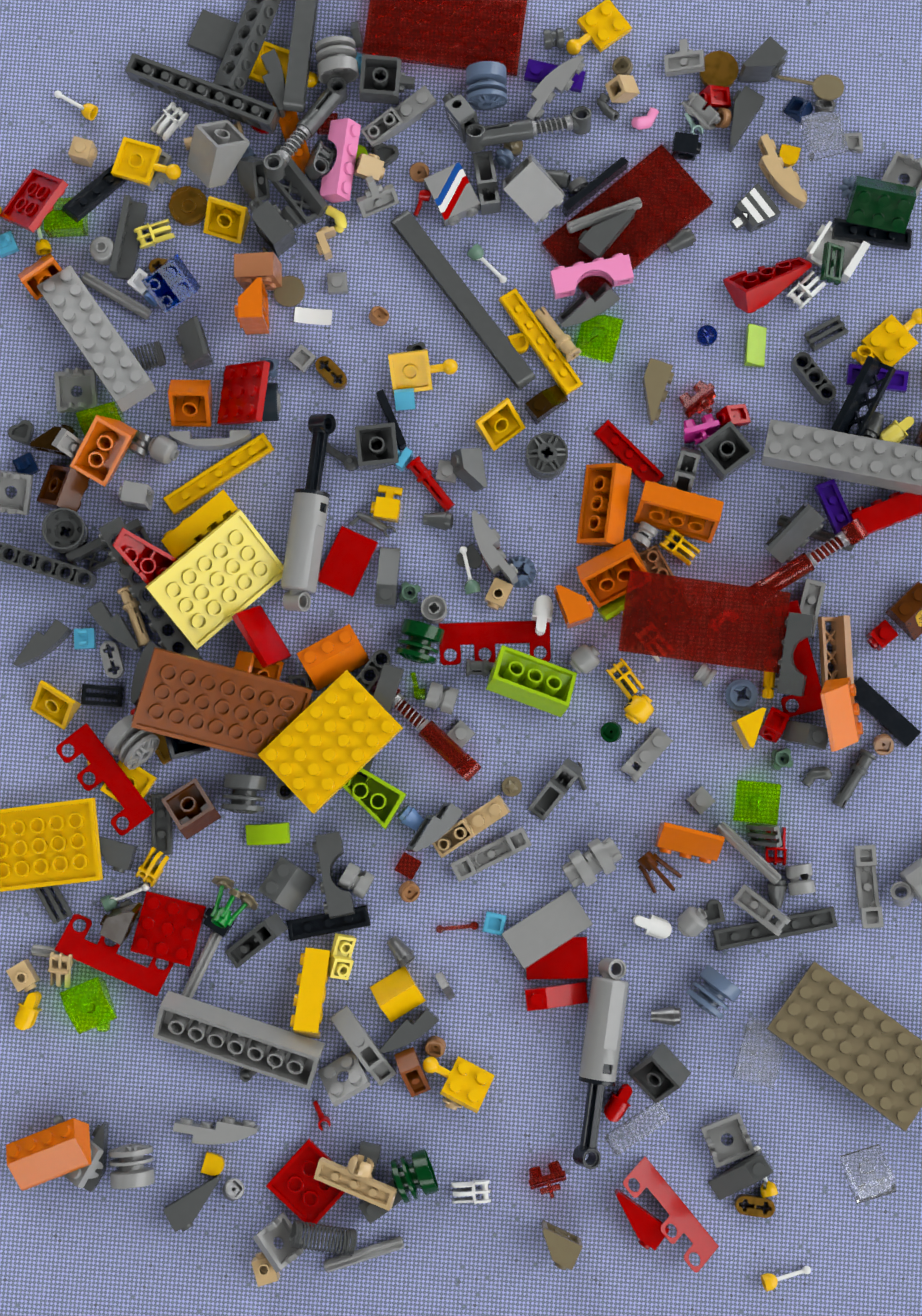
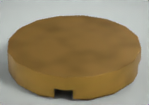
(720, 69)
(188, 206)

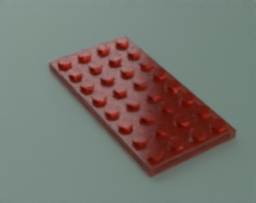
(447, 31)
(668, 205)
(703, 621)

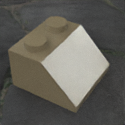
(562, 1245)

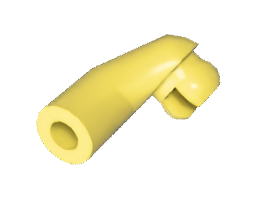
(339, 218)

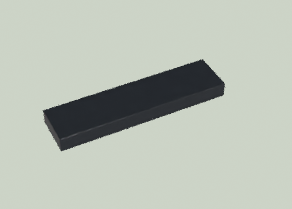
(594, 186)
(92, 195)
(858, 233)
(885, 713)
(323, 924)

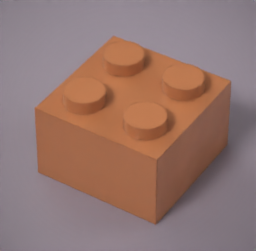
(253, 265)

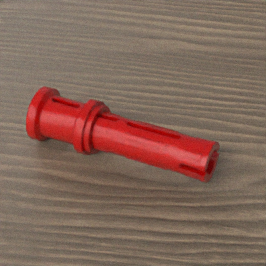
(425, 476)

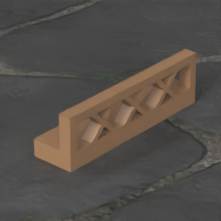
(841, 648)

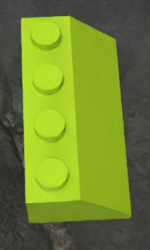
(531, 681)

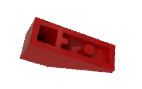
(555, 996)
(643, 1222)

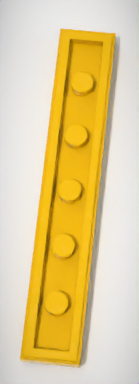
(540, 342)
(218, 474)

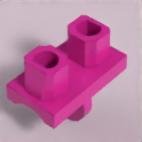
(701, 432)

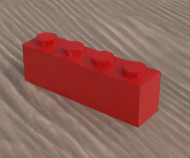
(889, 512)

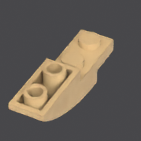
(782, 179)
(471, 826)

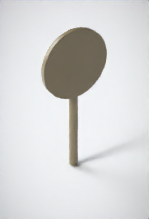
(824, 87)
(291, 292)

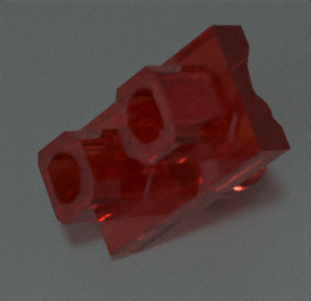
(699, 402)
(556, 1175)

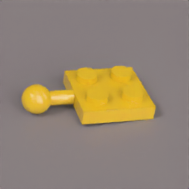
(602, 26)
(283, 54)
(139, 161)
(892, 340)
(413, 370)
(139, 777)
(464, 1083)

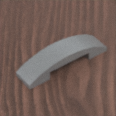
(236, 438)
(491, 854)
(867, 886)

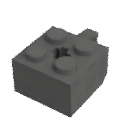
(392, 82)
(272, 226)

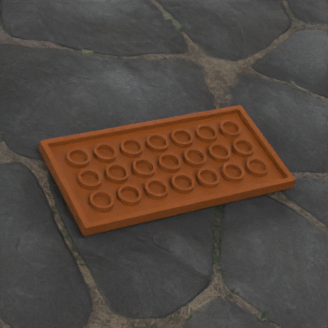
(215, 704)

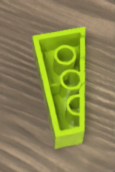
(375, 796)

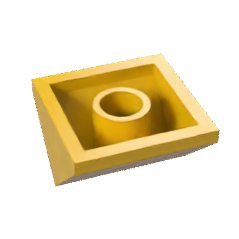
(226, 220)
(499, 424)
(54, 704)
(748, 727)
(397, 994)

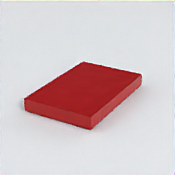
(347, 561)
(261, 636)
(564, 962)

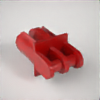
(775, 859)
(618, 1104)

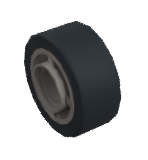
(272, 403)

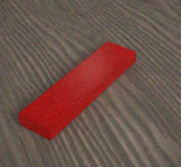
(628, 453)

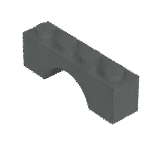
(791, 679)
(329, 849)

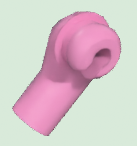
(645, 122)

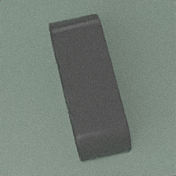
(812, 368)

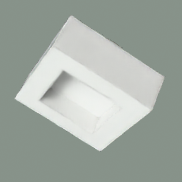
(136, 283)

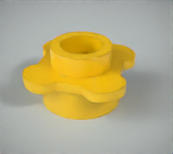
(862, 353)

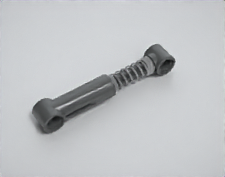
(308, 125)
(481, 136)

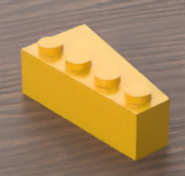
(199, 524)
(311, 992)

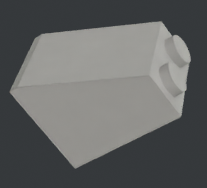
(216, 152)
(533, 189)

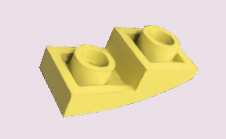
(340, 958)

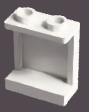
(852, 254)

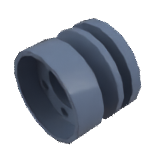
(486, 85)
(714, 992)

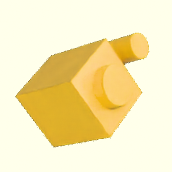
(386, 507)

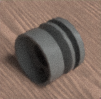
(549, 467)
(57, 522)
(244, 793)

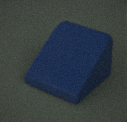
(798, 107)

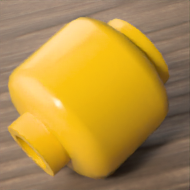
(638, 709)

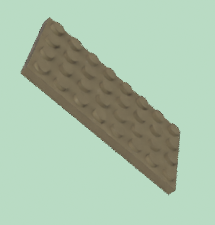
(853, 1044)

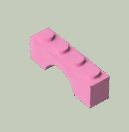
(337, 183)
(615, 270)

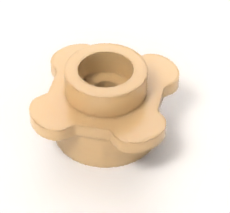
(451, 1104)

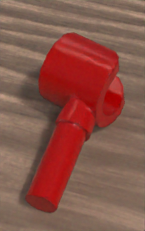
(424, 195)
(321, 1116)

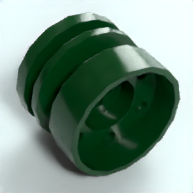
(419, 641)
(414, 1175)

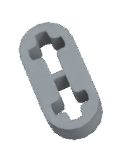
(107, 661)

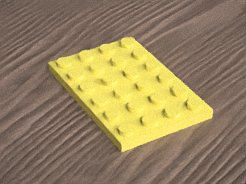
(216, 579)

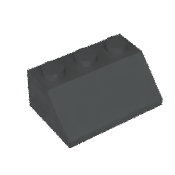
(794, 533)

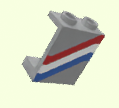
(453, 194)

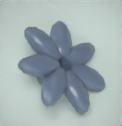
(847, 187)

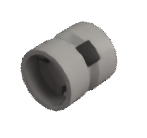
(434, 609)
(441, 698)
(356, 880)
(803, 886)

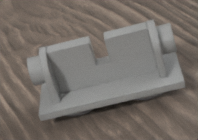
(706, 117)

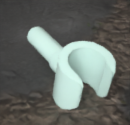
(693, 126)

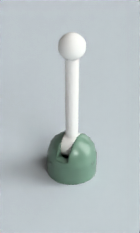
(476, 253)
(471, 585)
(110, 902)

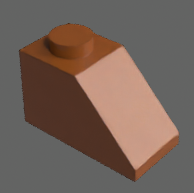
(412, 1072)

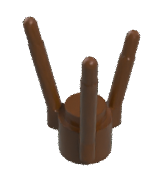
(648, 862)

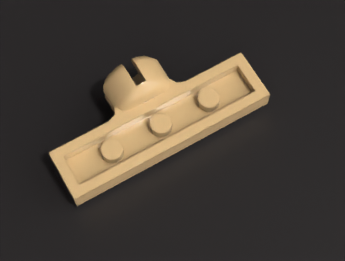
(356, 1180)

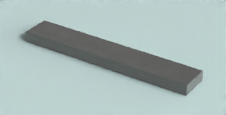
(386, 693)
(756, 932)

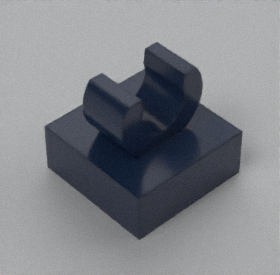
(26, 464)

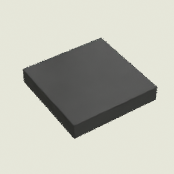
(212, 34)

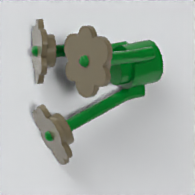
(222, 916)

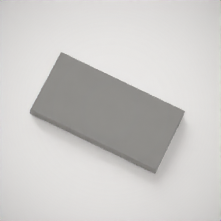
(547, 929)

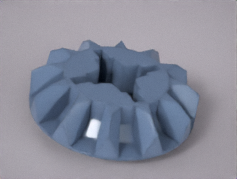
(529, 569)
(750, 693)

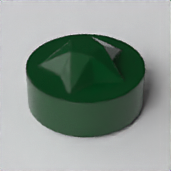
(611, 731)

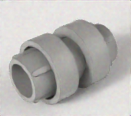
(598, 858)

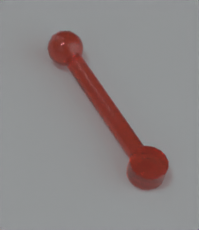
(474, 925)

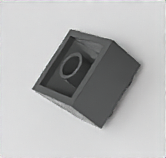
(764, 63)
(194, 344)
(376, 446)
(726, 451)
(287, 884)
(659, 1073)

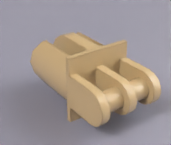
(59, 969)

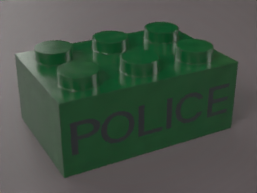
(880, 204)

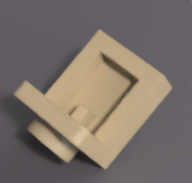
(322, 236)

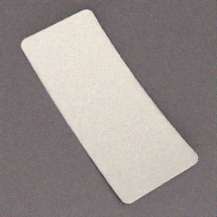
(313, 316)

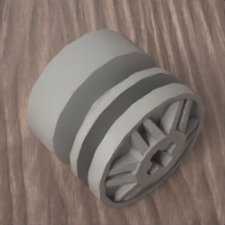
(336, 58)
(131, 744)
(131, 1171)

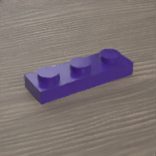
(538, 70)
(897, 383)
(833, 505)

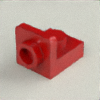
(716, 96)
(735, 413)
(881, 635)
(774, 725)

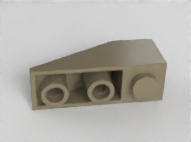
(654, 384)

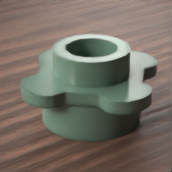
(406, 587)
(787, 762)

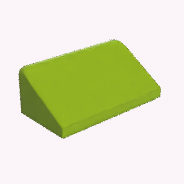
(755, 345)
(612, 609)

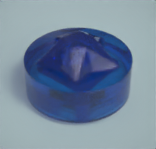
(706, 335)

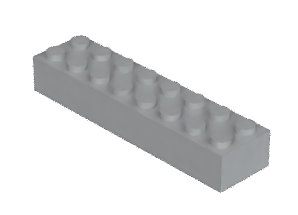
(96, 338)
(843, 456)
(238, 1040)

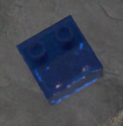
(171, 283)

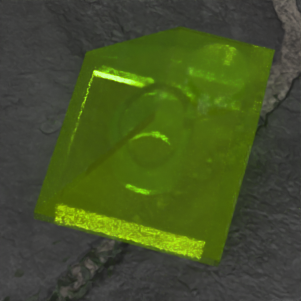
(599, 337)

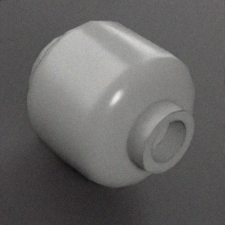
(102, 250)
(163, 449)
(585, 658)
(692, 921)

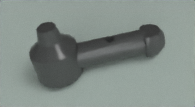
(350, 461)

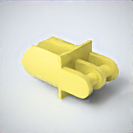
(157, 232)
(897, 431)

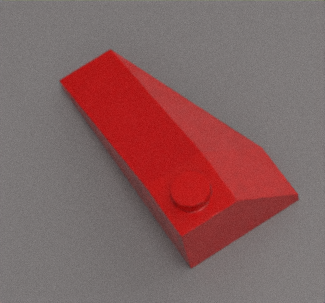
(758, 288)
(142, 556)

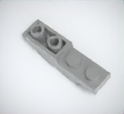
(559, 80)
(399, 118)
(488, 542)
(363, 1045)
(225, 1131)

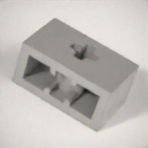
(136, 495)

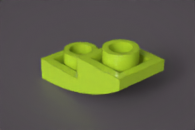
(268, 833)

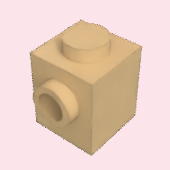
(622, 88)
(83, 151)
(369, 166)
(498, 594)
(23, 976)
(263, 1270)

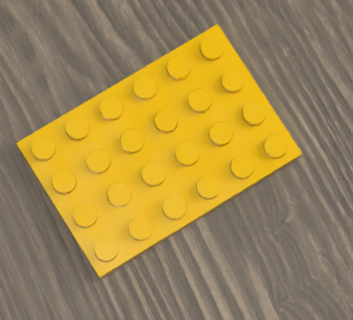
(330, 741)
(49, 845)

